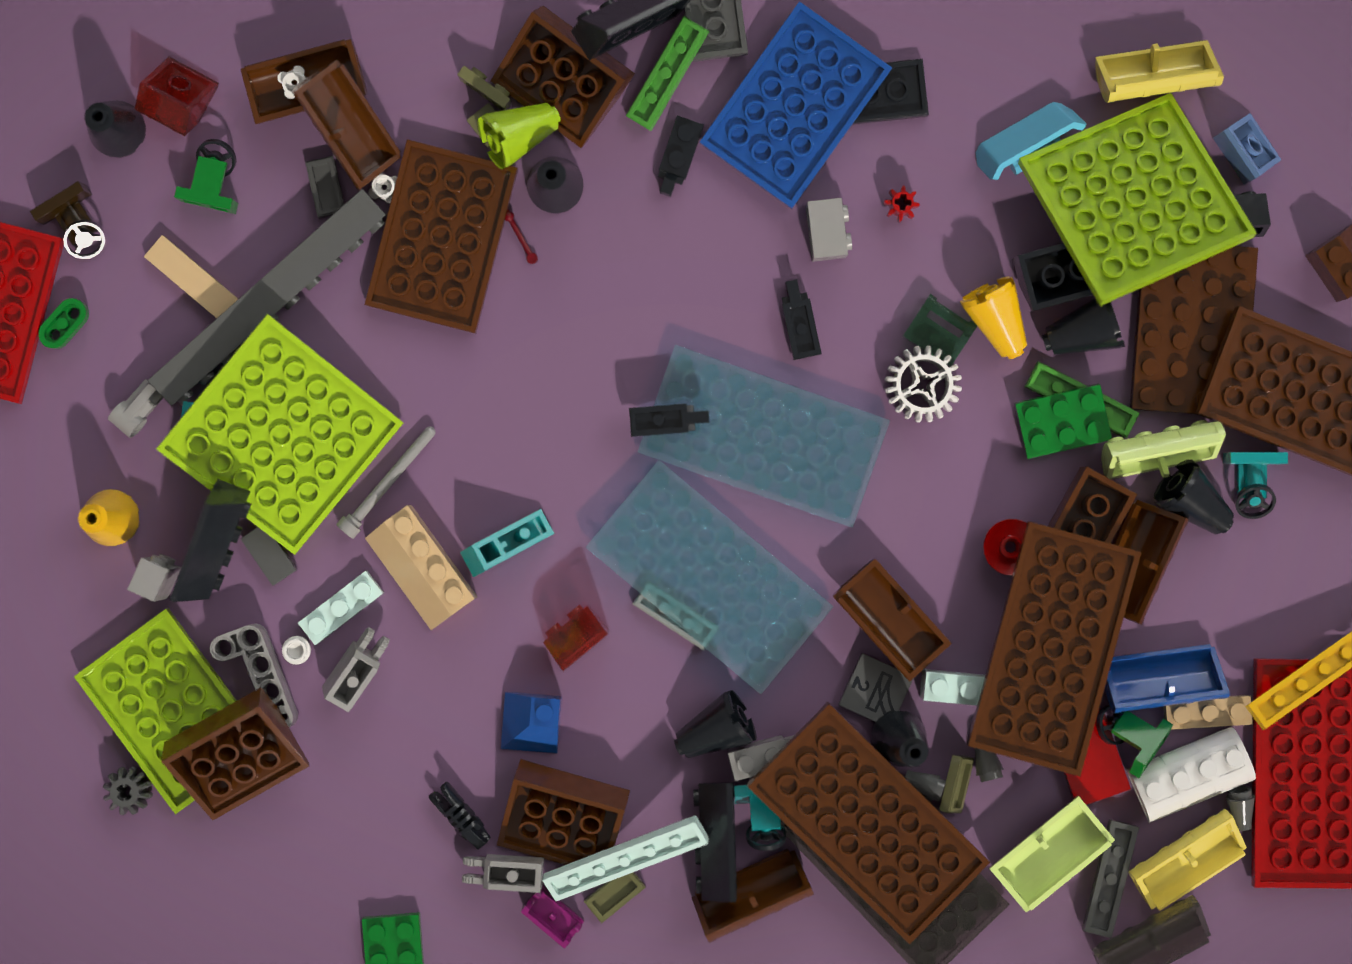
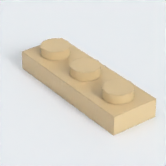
(1210, 713)

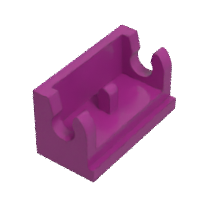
(552, 917)

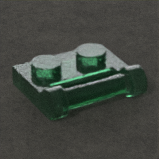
(926, 332)

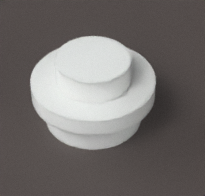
(296, 650)

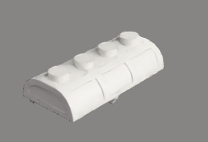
(1193, 774)

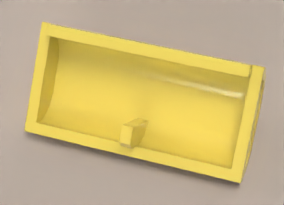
(1157, 71)
(1189, 861)

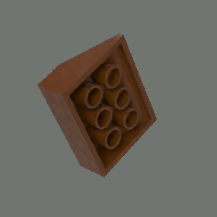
(553, 69)
(234, 754)
(560, 814)

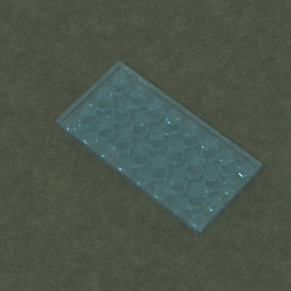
(769, 437)
(709, 577)

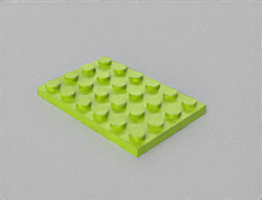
(153, 691)

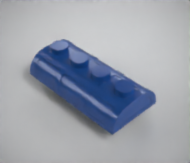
(1165, 678)

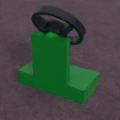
(209, 179)
(1136, 733)

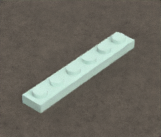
(625, 858)

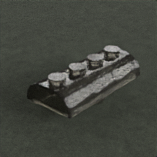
(1158, 939)

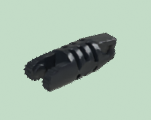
(460, 815)

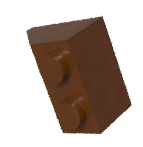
(1334, 264)

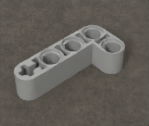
(250, 654)

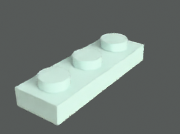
(340, 607)

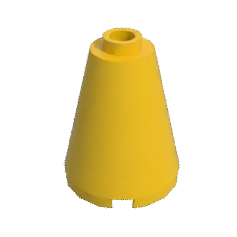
(998, 316)
(109, 517)

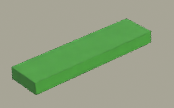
(667, 73)
(1048, 381)

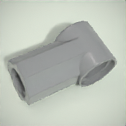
(132, 414)

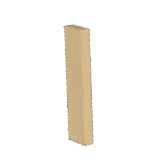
(190, 277)

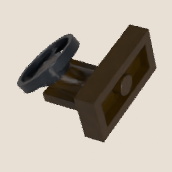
(72, 219)

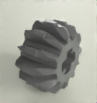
(118, 787)

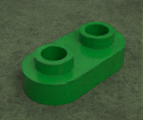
(62, 321)

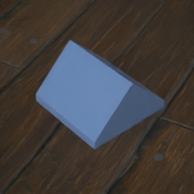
(1247, 149)

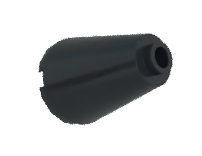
(115, 128)
(556, 194)
(1084, 330)
(1195, 498)
(716, 728)
(900, 739)

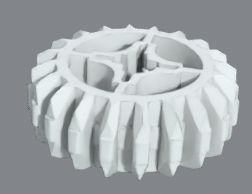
(916, 372)

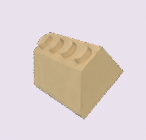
(420, 566)

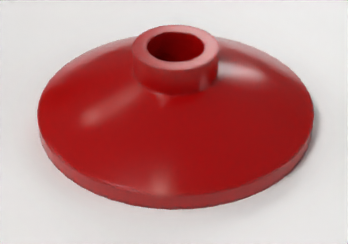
(995, 542)

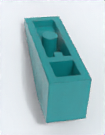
(506, 543)

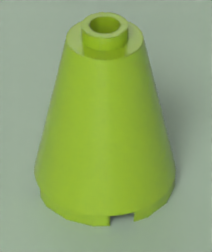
(516, 131)

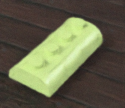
(1162, 450)
(1052, 854)

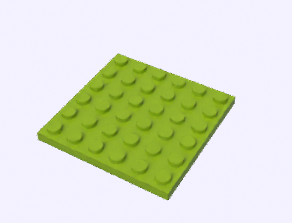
(1136, 198)
(283, 430)

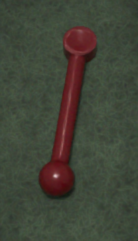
(532, 258)

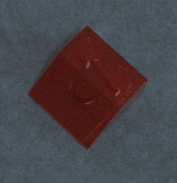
(175, 95)
(576, 636)

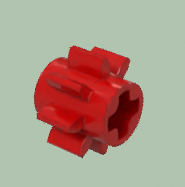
(907, 199)

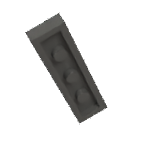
(1110, 880)

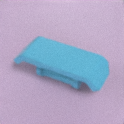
(1025, 137)

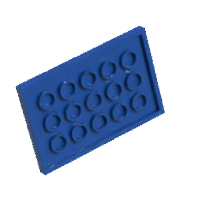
(795, 105)

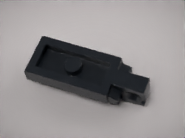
(679, 153)
(800, 322)
(665, 419)

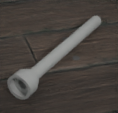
(352, 523)

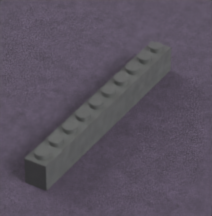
(268, 296)

